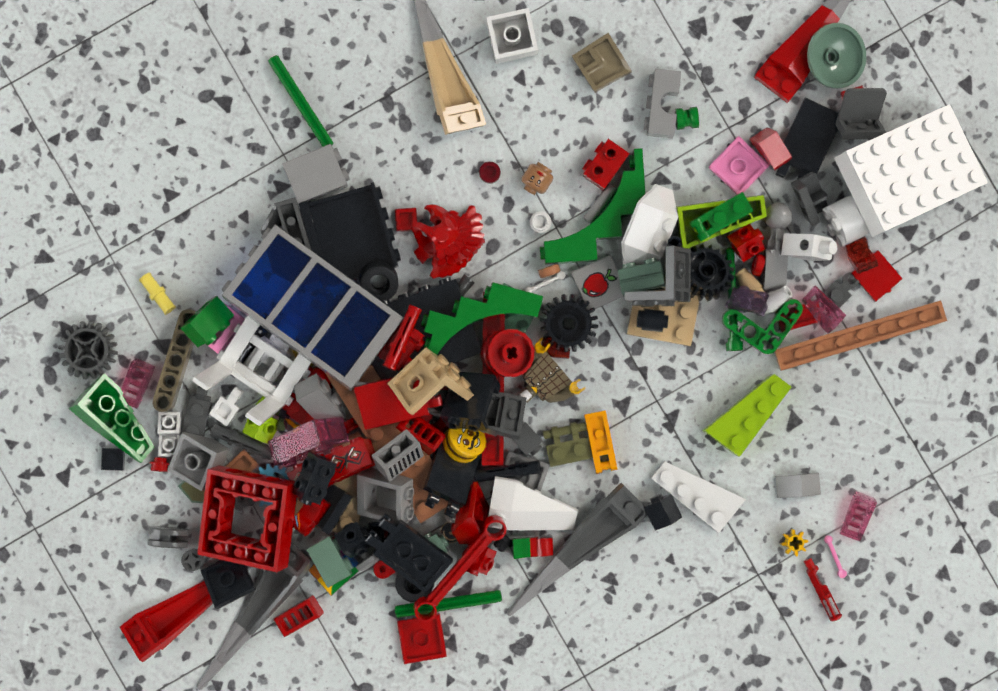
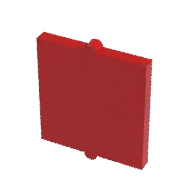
(878, 279)

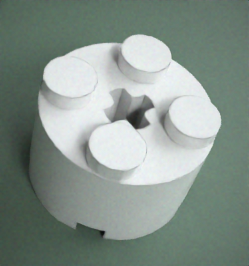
(845, 221)

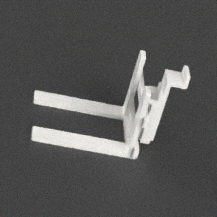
(268, 351)

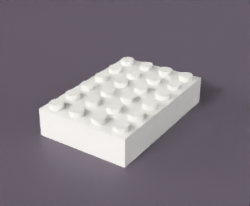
(910, 170)

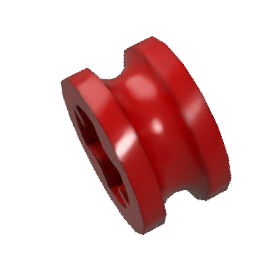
(350, 425)

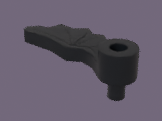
(282, 423)

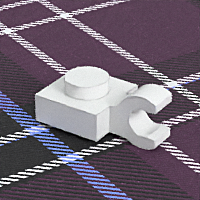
(225, 407)

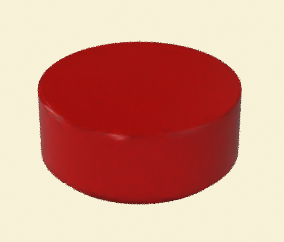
(758, 264)

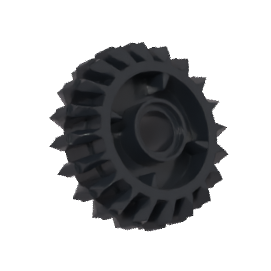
(718, 269)
(556, 326)

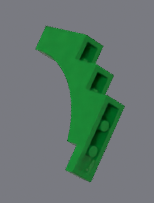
(582, 245)

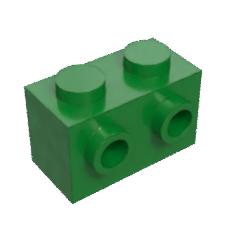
(207, 321)

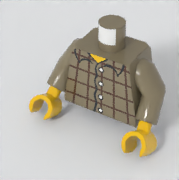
(547, 378)

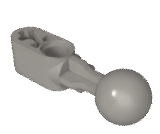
(775, 267)

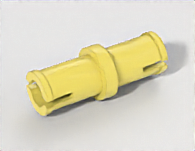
(157, 293)

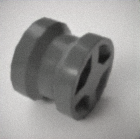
(188, 560)

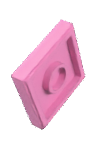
(738, 166)

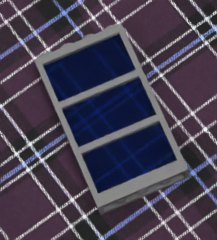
(311, 307)

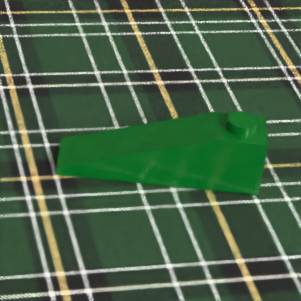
(109, 414)

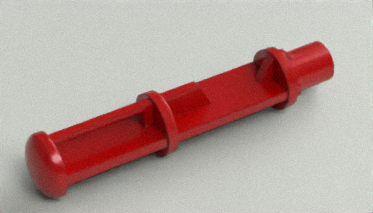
(822, 590)

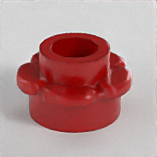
(159, 464)

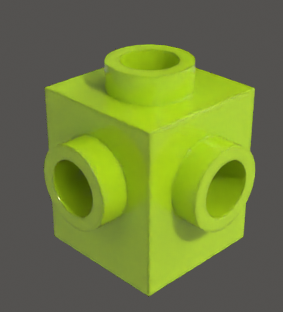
(261, 433)

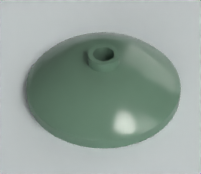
(846, 53)

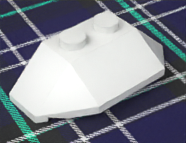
(650, 226)

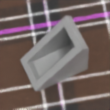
(798, 485)

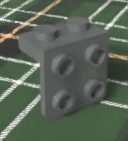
(861, 113)

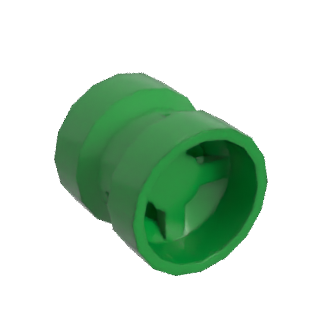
(687, 118)

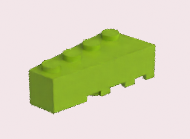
(689, 212)
(746, 417)

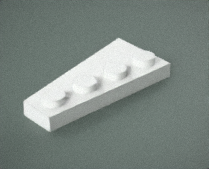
(703, 498)

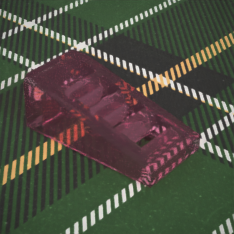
(832, 310)
(144, 367)
(864, 518)

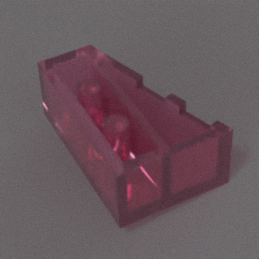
(312, 437)

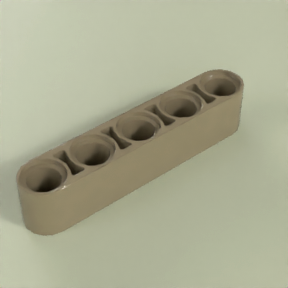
(169, 369)

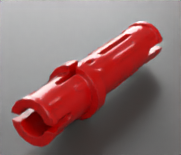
(411, 315)

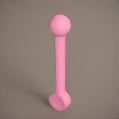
(841, 573)

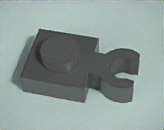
(838, 292)

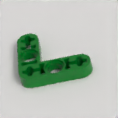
(760, 333)

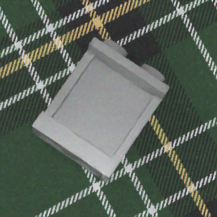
(316, 173)

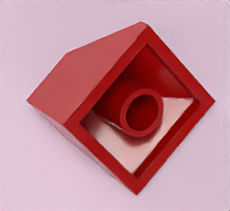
(471, 516)

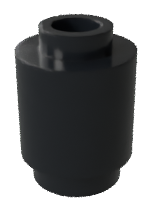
(652, 320)

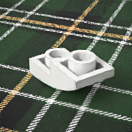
(169, 433)

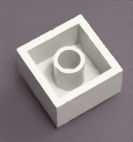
(512, 35)

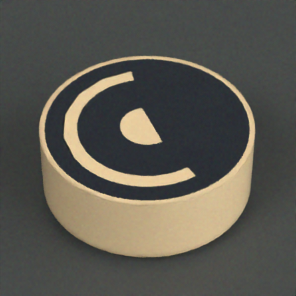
(447, 532)

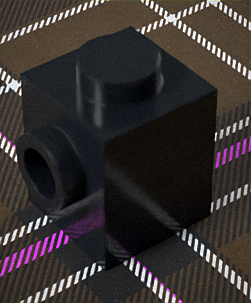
(662, 511)

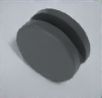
(167, 537)

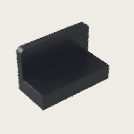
(339, 502)

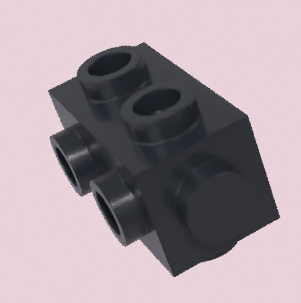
(314, 478)

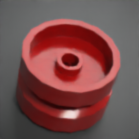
(495, 356)

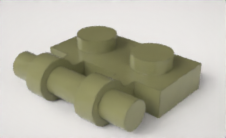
(568, 451)

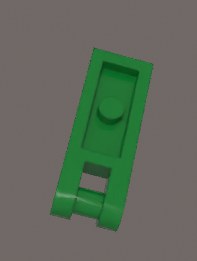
(722, 216)

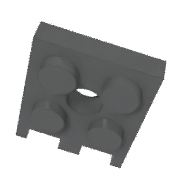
(677, 281)

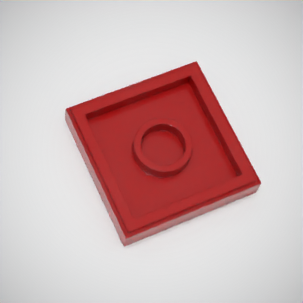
(421, 639)

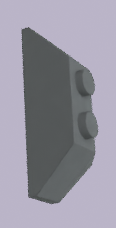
(288, 217)

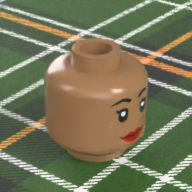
(537, 178)

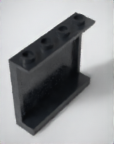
(350, 230)
(440, 300)

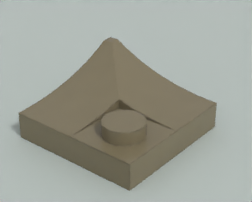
(601, 63)

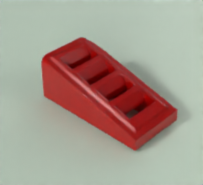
(431, 431)
(314, 607)

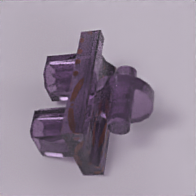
(748, 300)

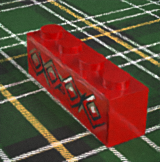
(349, 459)

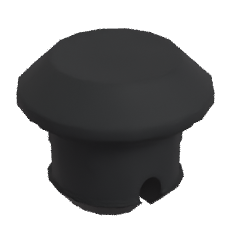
(503, 543)

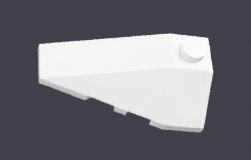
(528, 508)

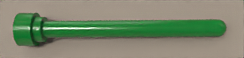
(734, 342)

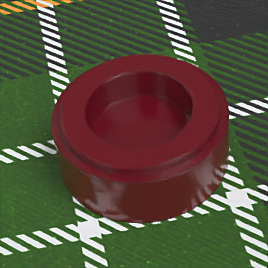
(489, 172)

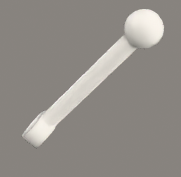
(561, 275)

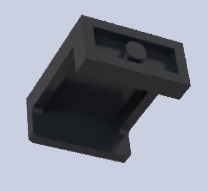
(471, 413)

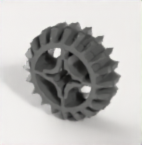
(94, 342)

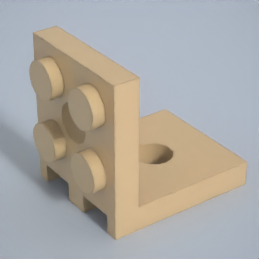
(433, 374)

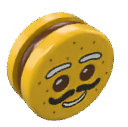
(464, 444)

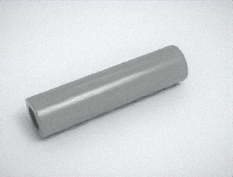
(600, 203)

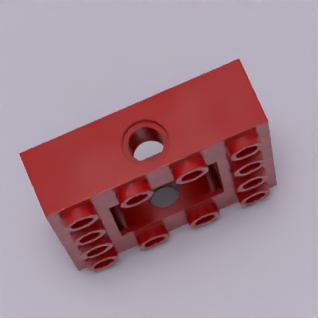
(215, 538)

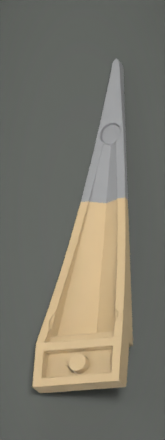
(451, 92)

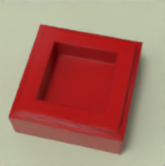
(404, 218)

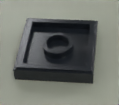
(227, 582)

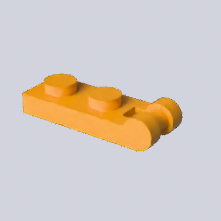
(600, 441)

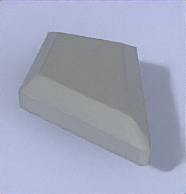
(367, 561)

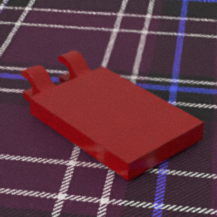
(382, 407)

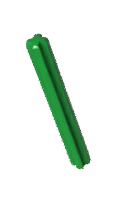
(300, 101)
(451, 603)

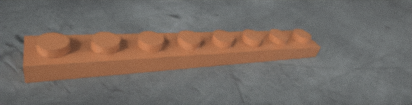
(860, 335)

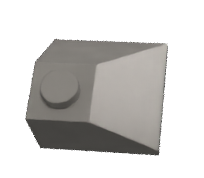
(194, 456)

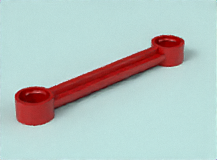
(459, 568)

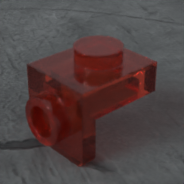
(861, 256)

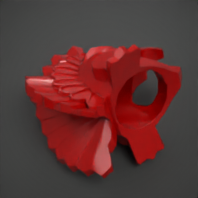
(450, 240)

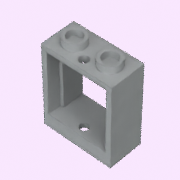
(367, 496)

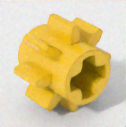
(789, 538)

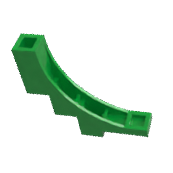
(500, 300)

